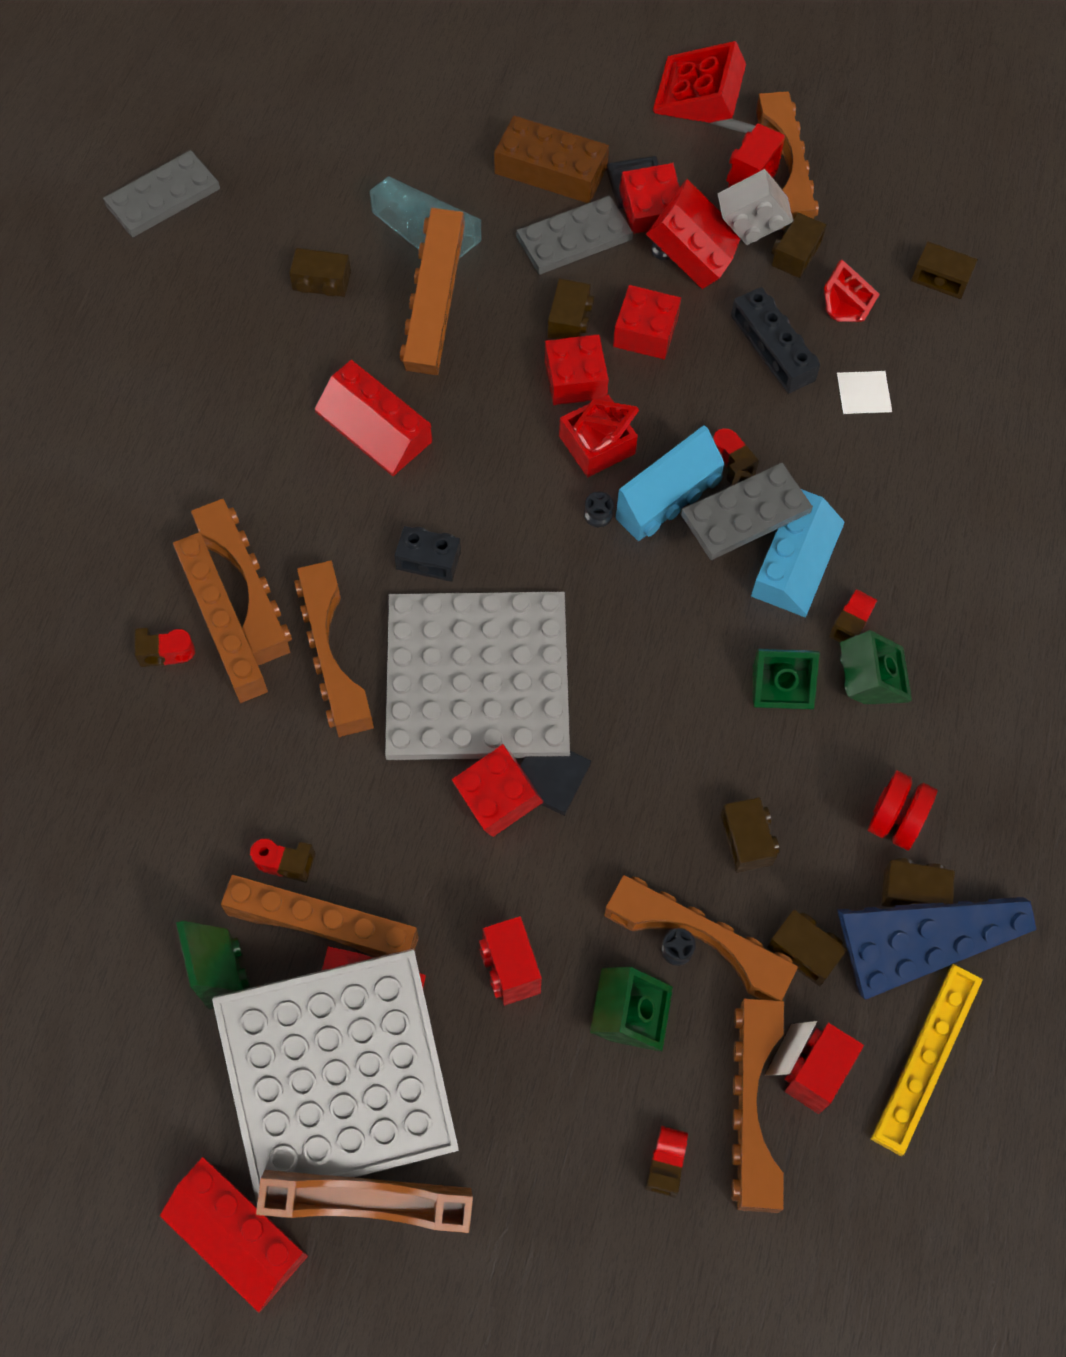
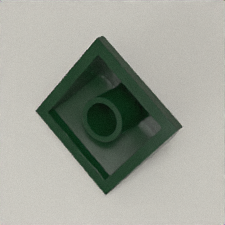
(785, 678)

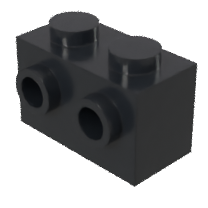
(428, 553)

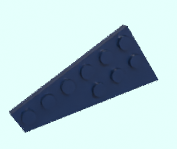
(917, 939)

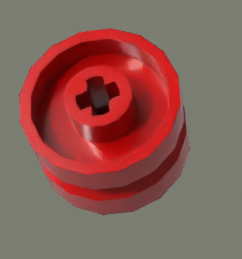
(905, 811)

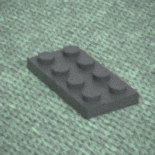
(161, 193)
(574, 235)
(746, 511)

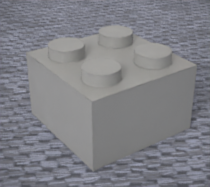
(755, 207)

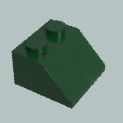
(875, 669)
(631, 1008)

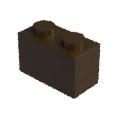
(798, 245)
(944, 270)
(320, 272)
(570, 310)
(749, 834)
(916, 884)
(808, 946)

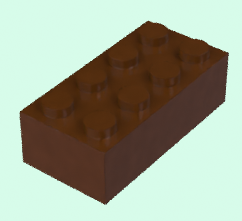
(551, 159)

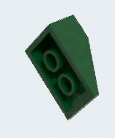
(211, 960)

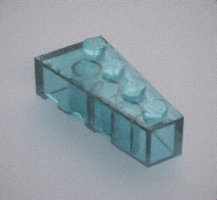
(406, 210)

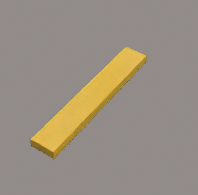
(926, 1060)

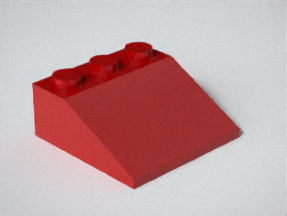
(702, 83)
(695, 235)

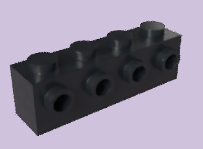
(775, 340)

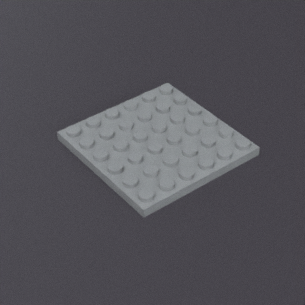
(476, 675)
(336, 1070)

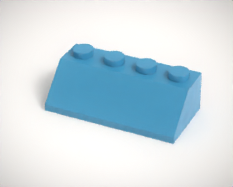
(669, 484)
(799, 558)

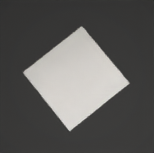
(864, 392)
(790, 1048)

